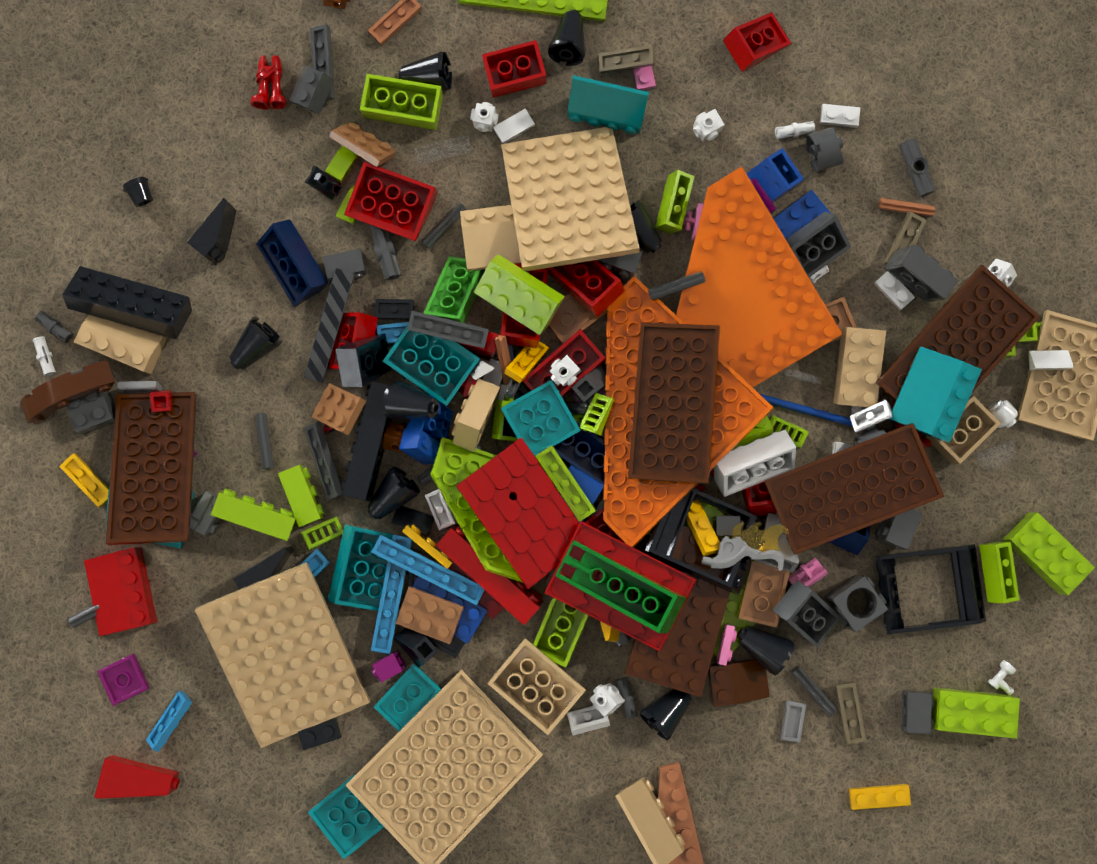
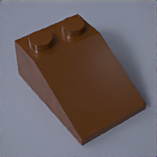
(737, 682)

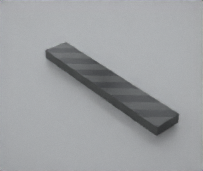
(329, 325)

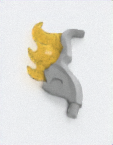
(751, 543)

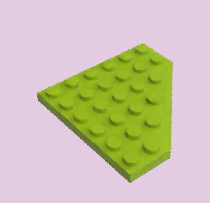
(449, 469)

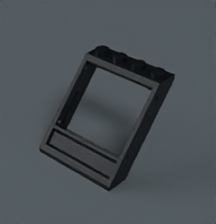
(668, 529)
(966, 583)

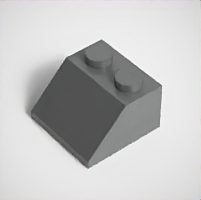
(311, 89)

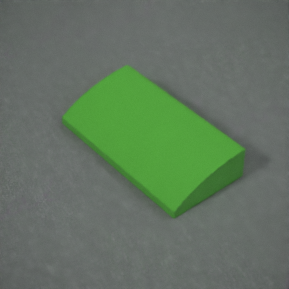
(454, 291)

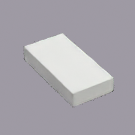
(514, 126)

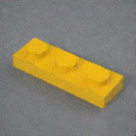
(525, 362)
(86, 479)
(702, 529)
(427, 544)
(879, 796)

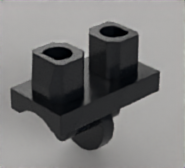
(323, 183)

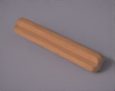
(905, 207)
(503, 356)

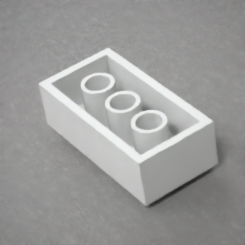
(755, 463)

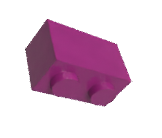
(388, 666)

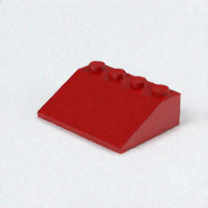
(391, 201)
(121, 590)

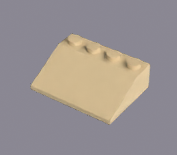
(488, 234)
(121, 342)
(536, 686)
(650, 822)

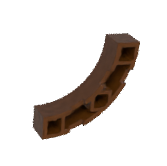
(64, 389)

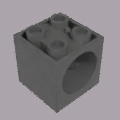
(838, 602)

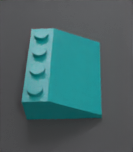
(607, 105)
(431, 363)
(935, 394)
(358, 572)

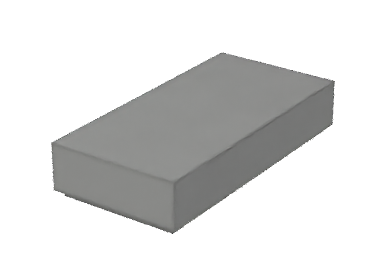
(139, 387)
(793, 721)

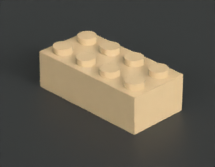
(859, 366)

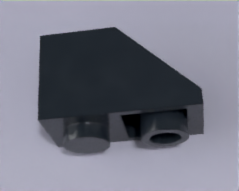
(416, 646)

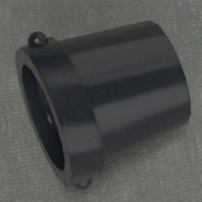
(138, 191)

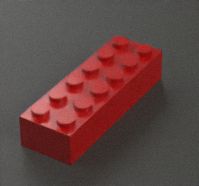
(508, 592)

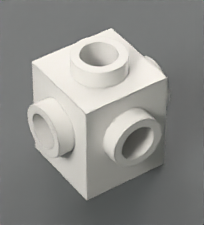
(486, 122)
(708, 125)
(1003, 271)
(564, 364)
(606, 699)

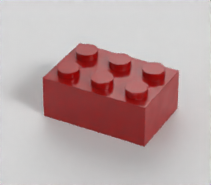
(514, 68)

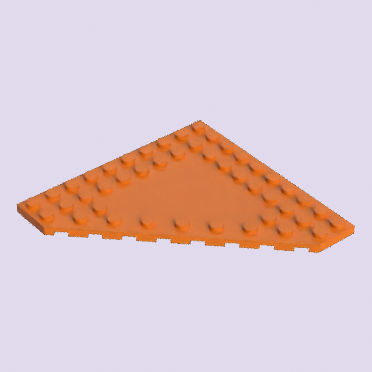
(752, 285)
(634, 504)

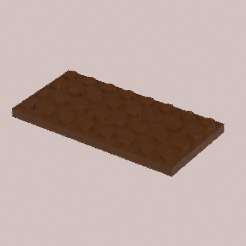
(973, 326)
(674, 403)
(151, 471)
(854, 488)
(691, 643)

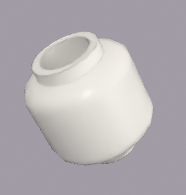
(1003, 412)

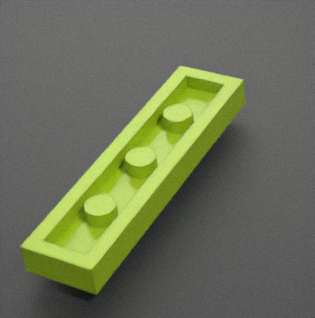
(565, 483)

